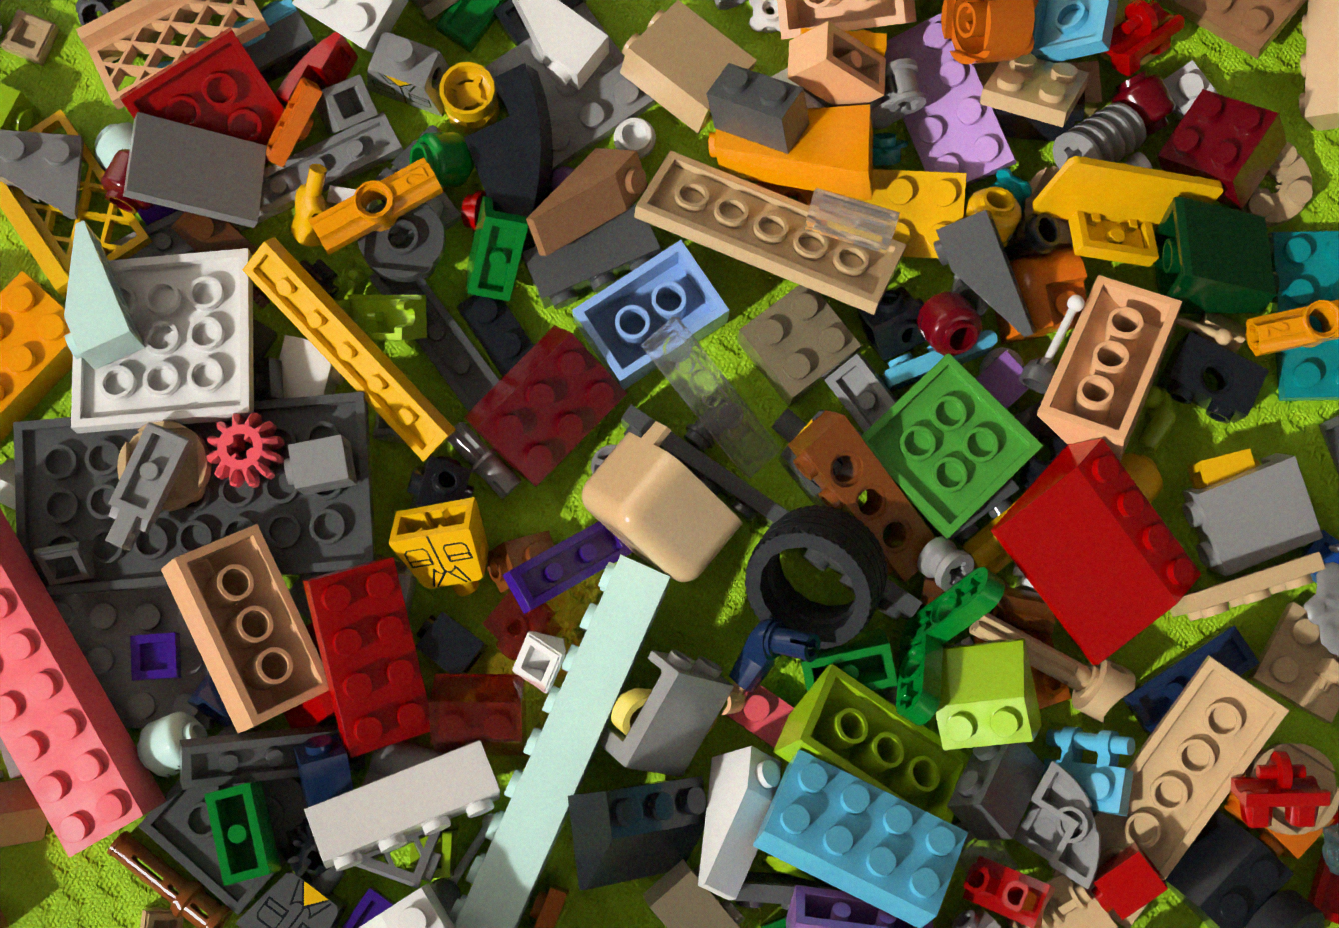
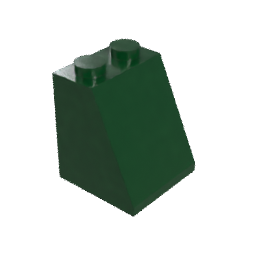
(1214, 259)

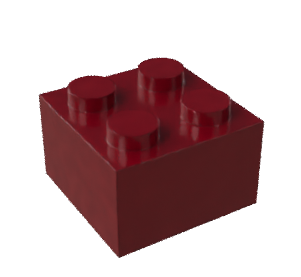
(1225, 143)

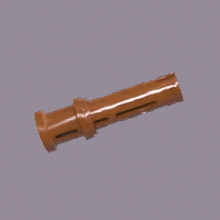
(192, 894)

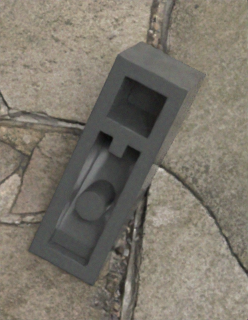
(981, 262)

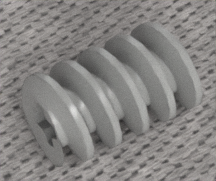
(1103, 136)

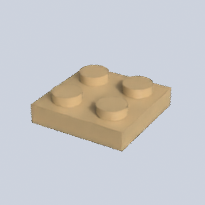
(1035, 89)

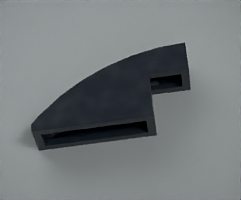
(516, 152)

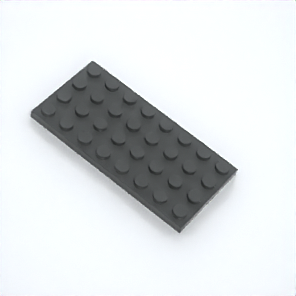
(70, 478)

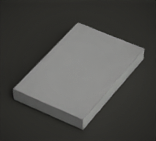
(195, 170)

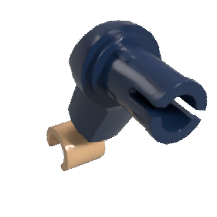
(762, 652)

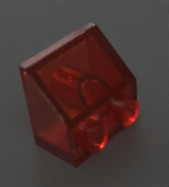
(476, 709)

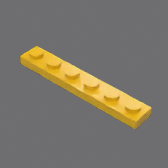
(348, 348)

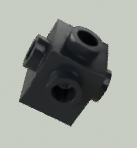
(894, 324)
(439, 482)

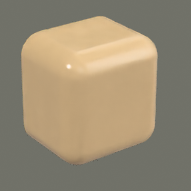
(659, 506)

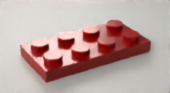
(368, 655)

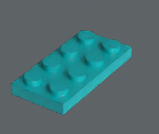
(1307, 273)

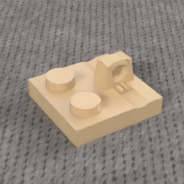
(1299, 666)

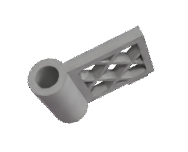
(383, 764)

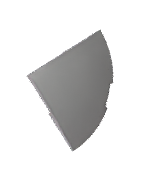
(1063, 826)

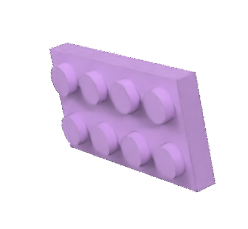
(952, 127)

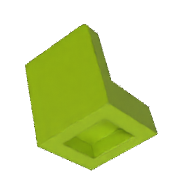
(446, 847)

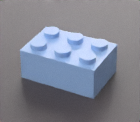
(642, 302)

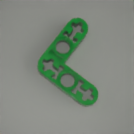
(927, 632)

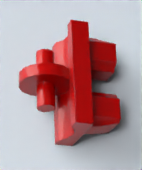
(1143, 31)
(1279, 786)
(1007, 892)

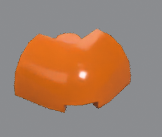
(1046, 286)

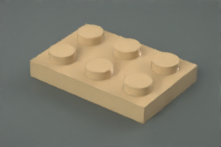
(1249, 587)

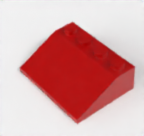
(1095, 549)

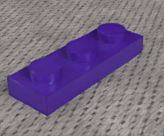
(564, 566)

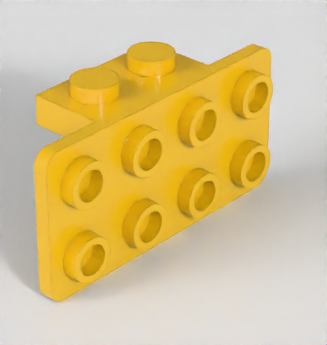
(1117, 206)

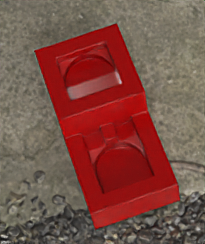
(324, 64)

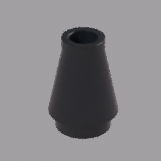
(1034, 236)

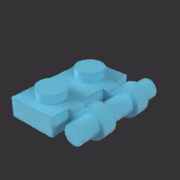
(1103, 782)

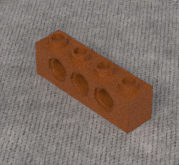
(816, 453)

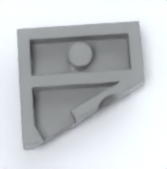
(43, 167)

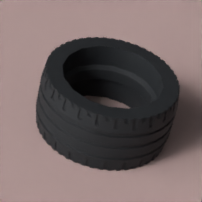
(841, 539)

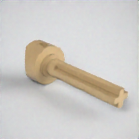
(1094, 685)

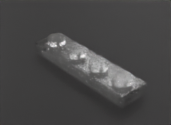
(710, 396)

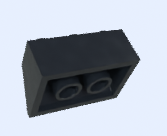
(635, 829)

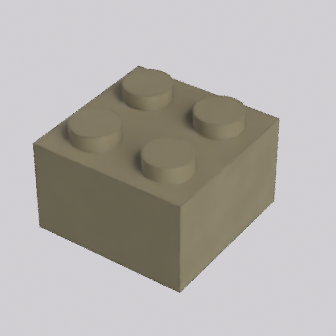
(798, 343)

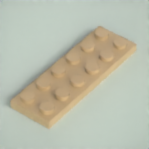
(763, 232)
(1189, 766)

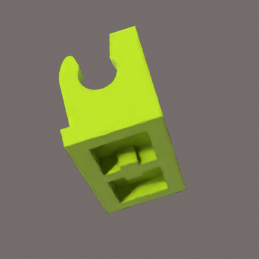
(388, 315)

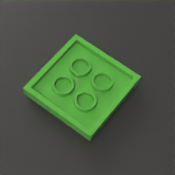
(949, 445)

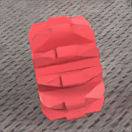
(233, 441)

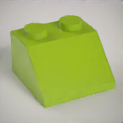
(987, 695)

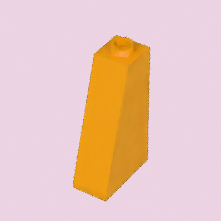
(829, 155)

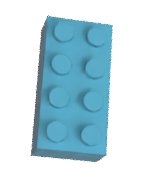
(861, 839)

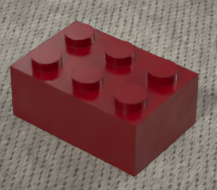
(545, 405)

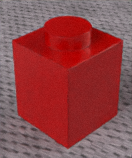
(1128, 882)

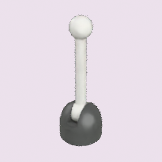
(1040, 371)
(447, 888)

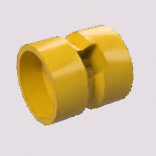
(469, 97)

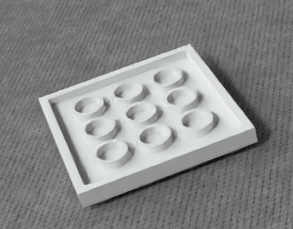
(196, 341)

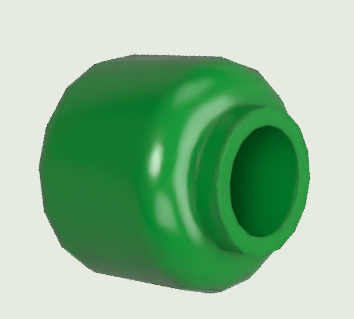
(446, 155)

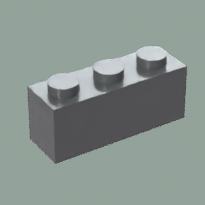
(591, 260)

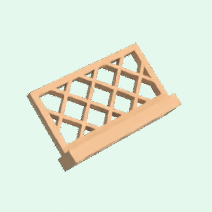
(138, 22)

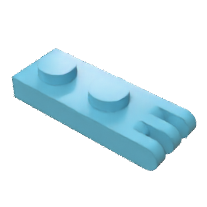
(909, 370)

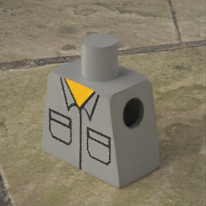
(406, 71)

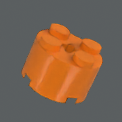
(989, 29)

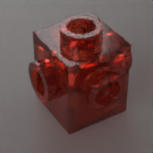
(511, 625)

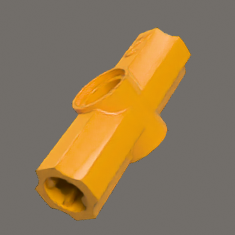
(401, 191)
(1292, 328)

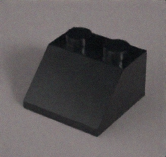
(1226, 874)

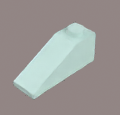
(95, 305)

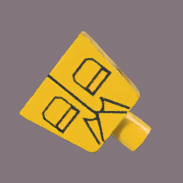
(442, 544)

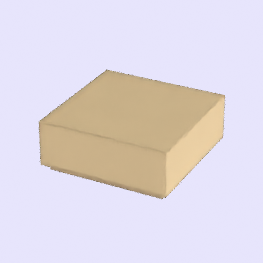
(30, 37)

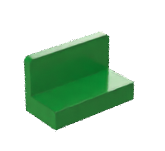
(495, 252)

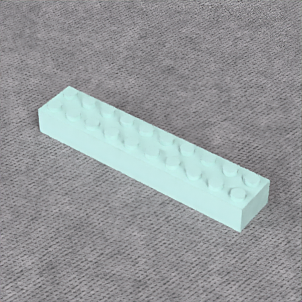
(563, 748)

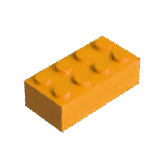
(31, 348)

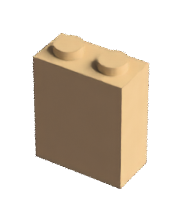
(680, 62)

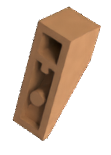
(589, 197)

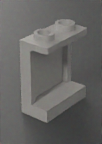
(1252, 515)
(673, 716)

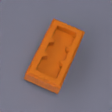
(294, 122)

